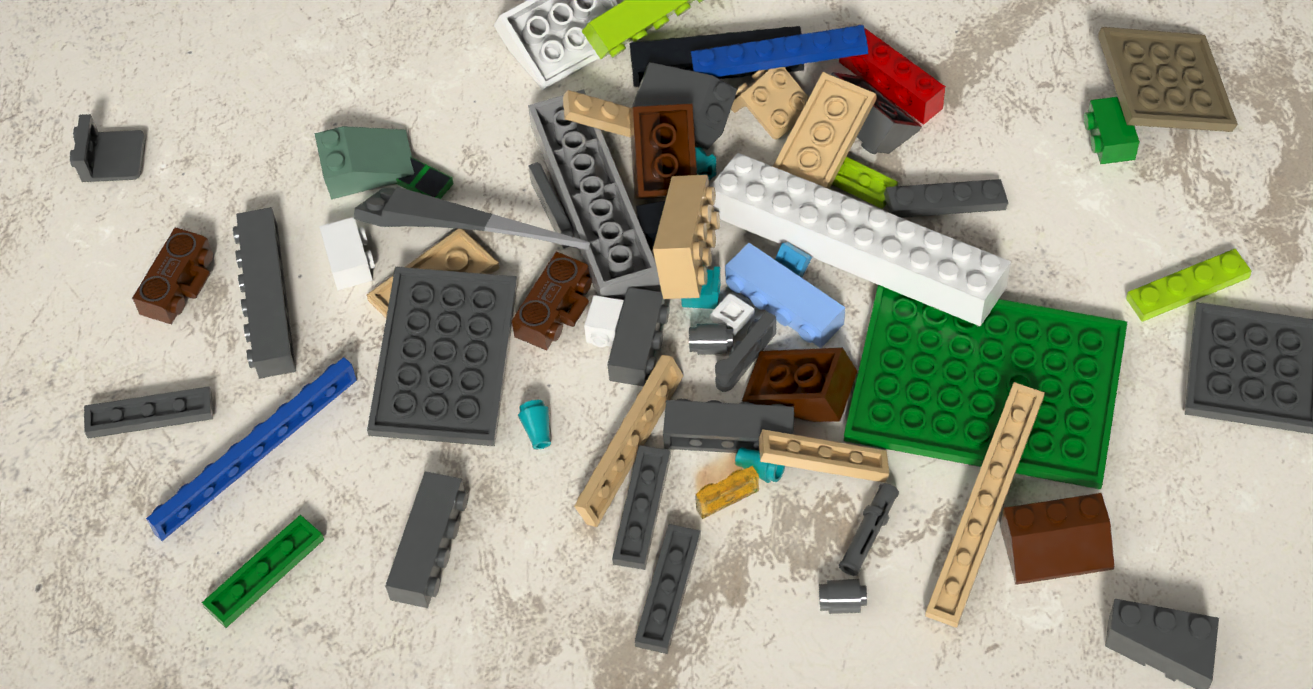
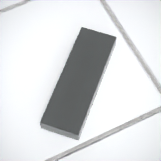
(549, 201)

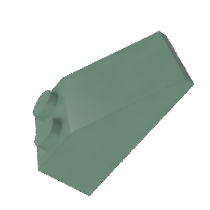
(362, 158)

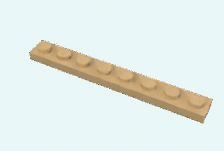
(984, 505)

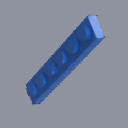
(781, 52)

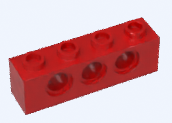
(898, 79)

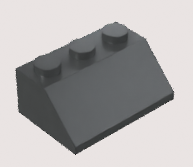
(885, 124)

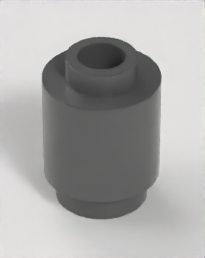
(710, 339)
(842, 596)

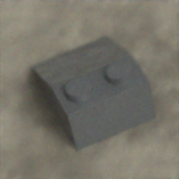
(707, 94)

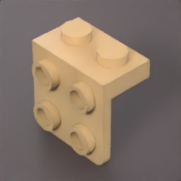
(772, 99)

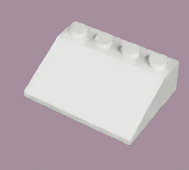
(549, 36)

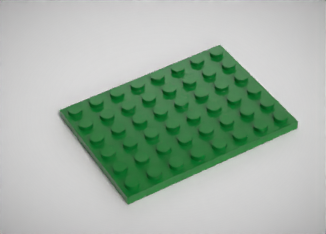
(943, 382)

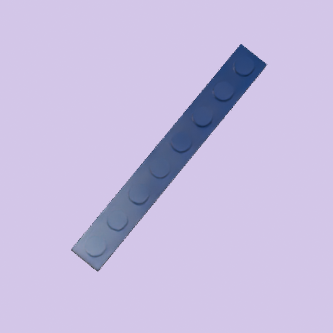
(250, 450)

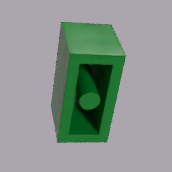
(1111, 136)

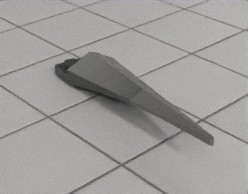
(409, 208)

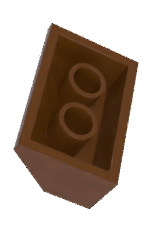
(661, 147)
(1058, 538)

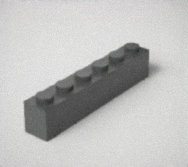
(264, 292)

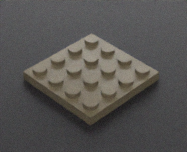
(1166, 79)

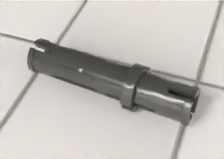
(874, 518)

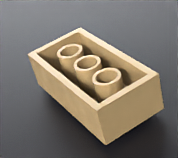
(686, 236)

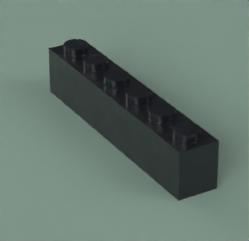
(677, 51)

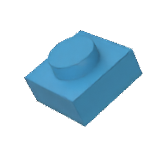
(793, 258)

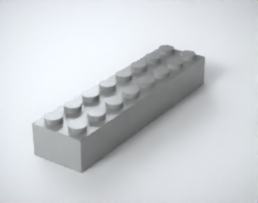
(594, 201)

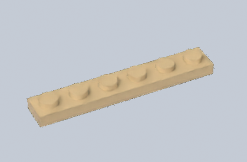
(623, 448)

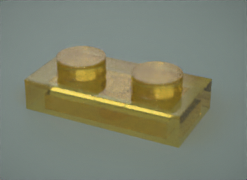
(726, 492)

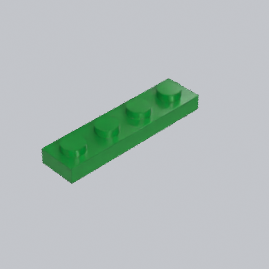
(263, 571)

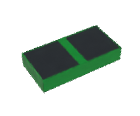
(426, 180)

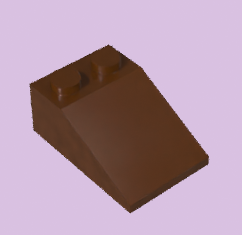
(808, 379)

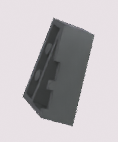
(1165, 639)

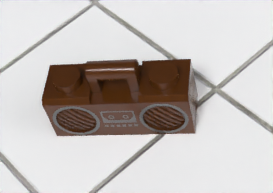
(174, 274)
(549, 300)

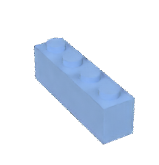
(784, 295)

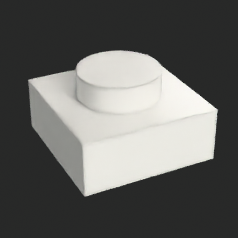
(733, 312)

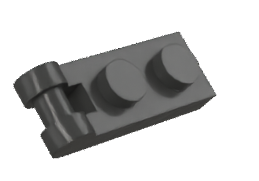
(745, 352)

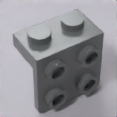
(106, 154)

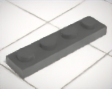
(946, 198)
(148, 412)
(641, 507)
(667, 589)

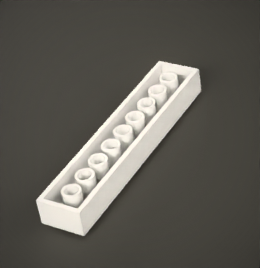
(861, 239)

